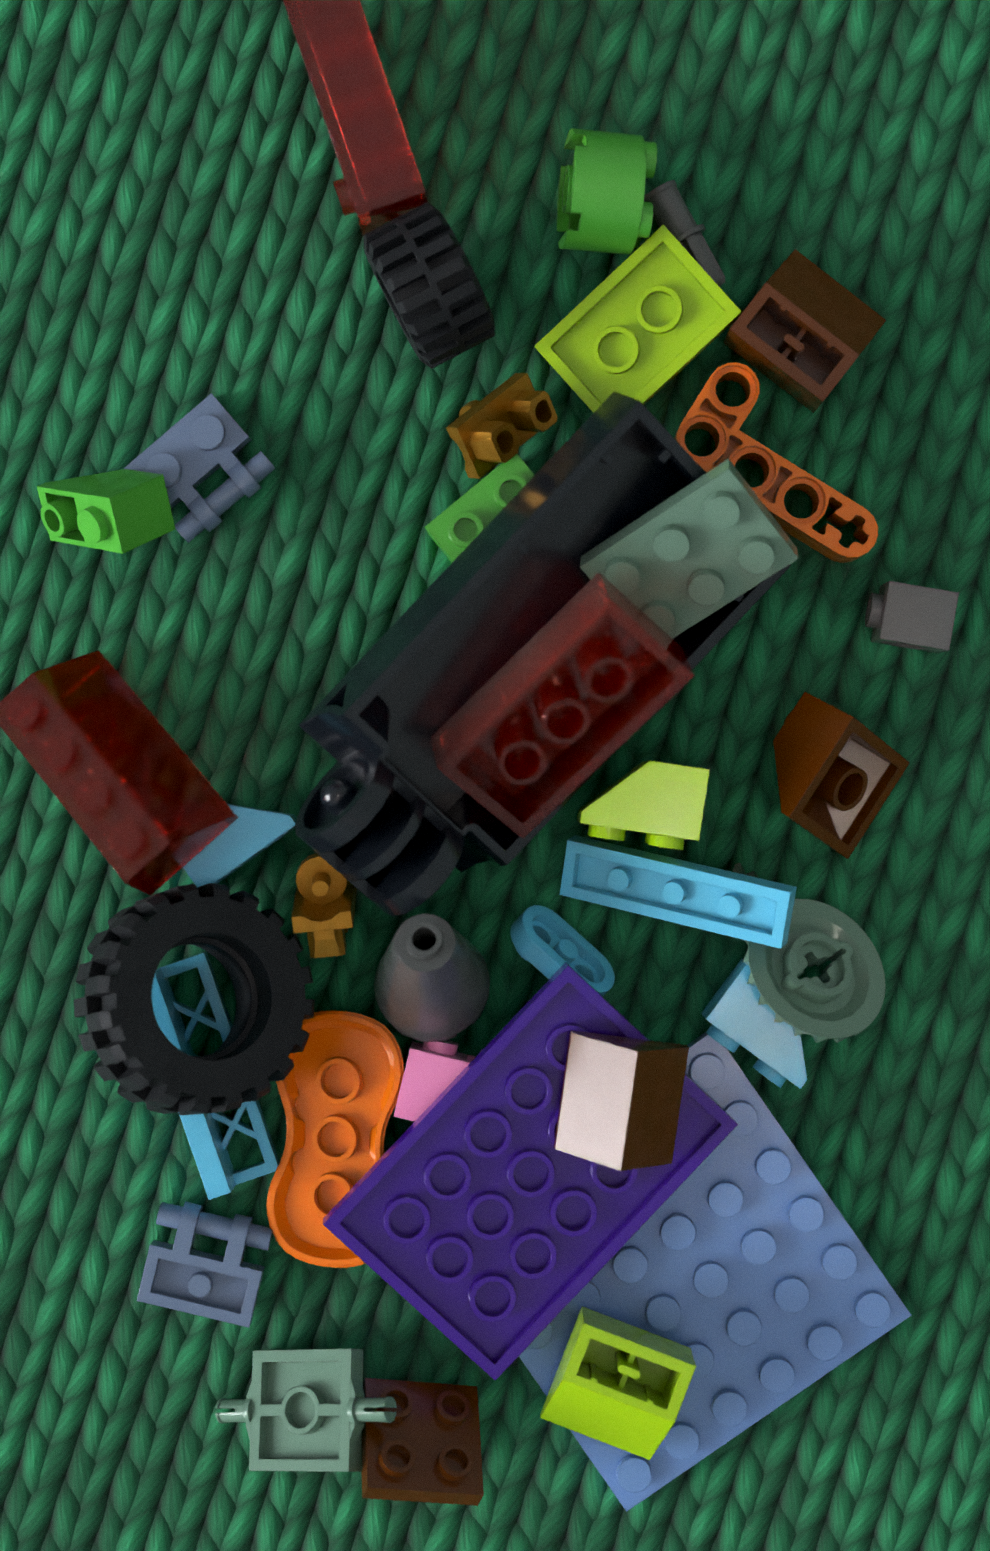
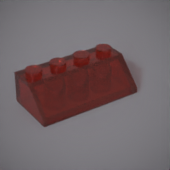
(114, 769)

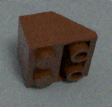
(803, 330)

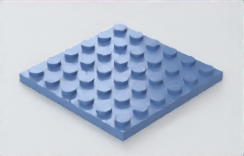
(741, 1270)

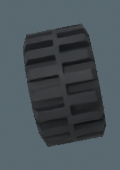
(429, 284)

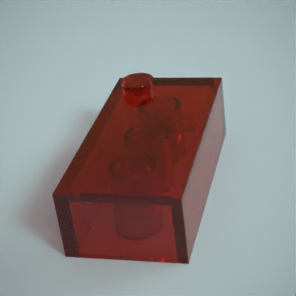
(357, 111)
(561, 706)

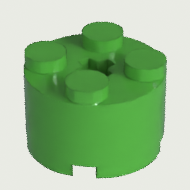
(604, 192)

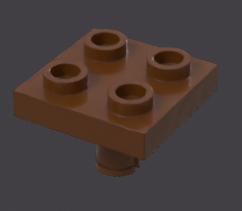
(428, 1449)

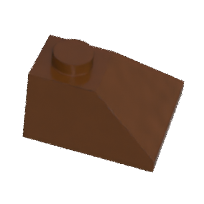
(833, 773)

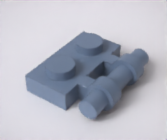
(193, 452)
(201, 1281)

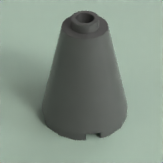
(431, 980)

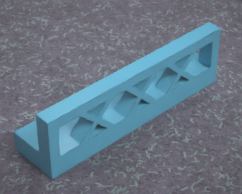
(203, 1129)

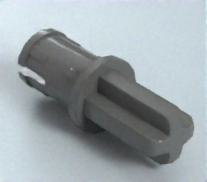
(673, 212)

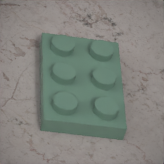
(694, 551)

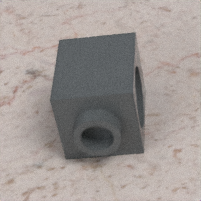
(912, 616)

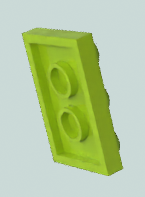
(639, 324)

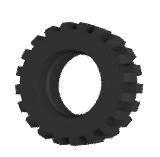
(266, 988)

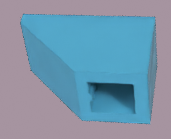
(743, 1022)

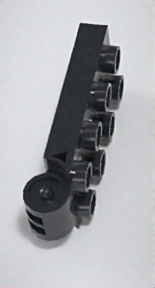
(385, 806)

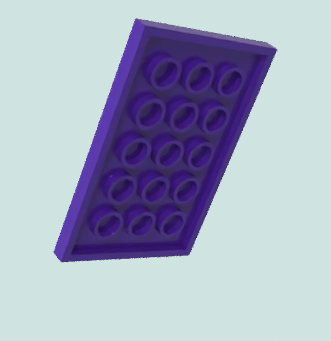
(480, 1208)

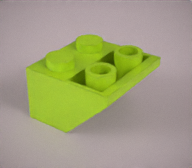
(650, 799)
(619, 1384)

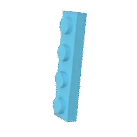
(678, 891)

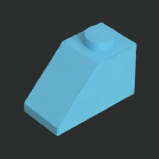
(239, 843)

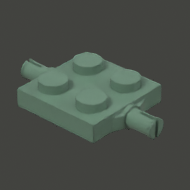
(306, 1410)

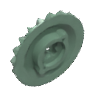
(842, 997)

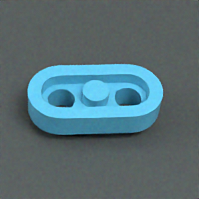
(550, 941)

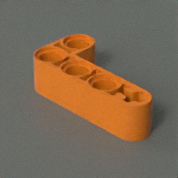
(779, 473)

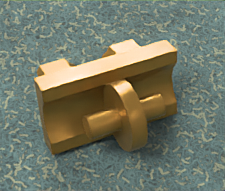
(500, 423)
(323, 907)

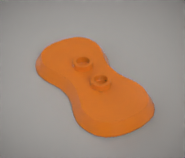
(335, 1129)

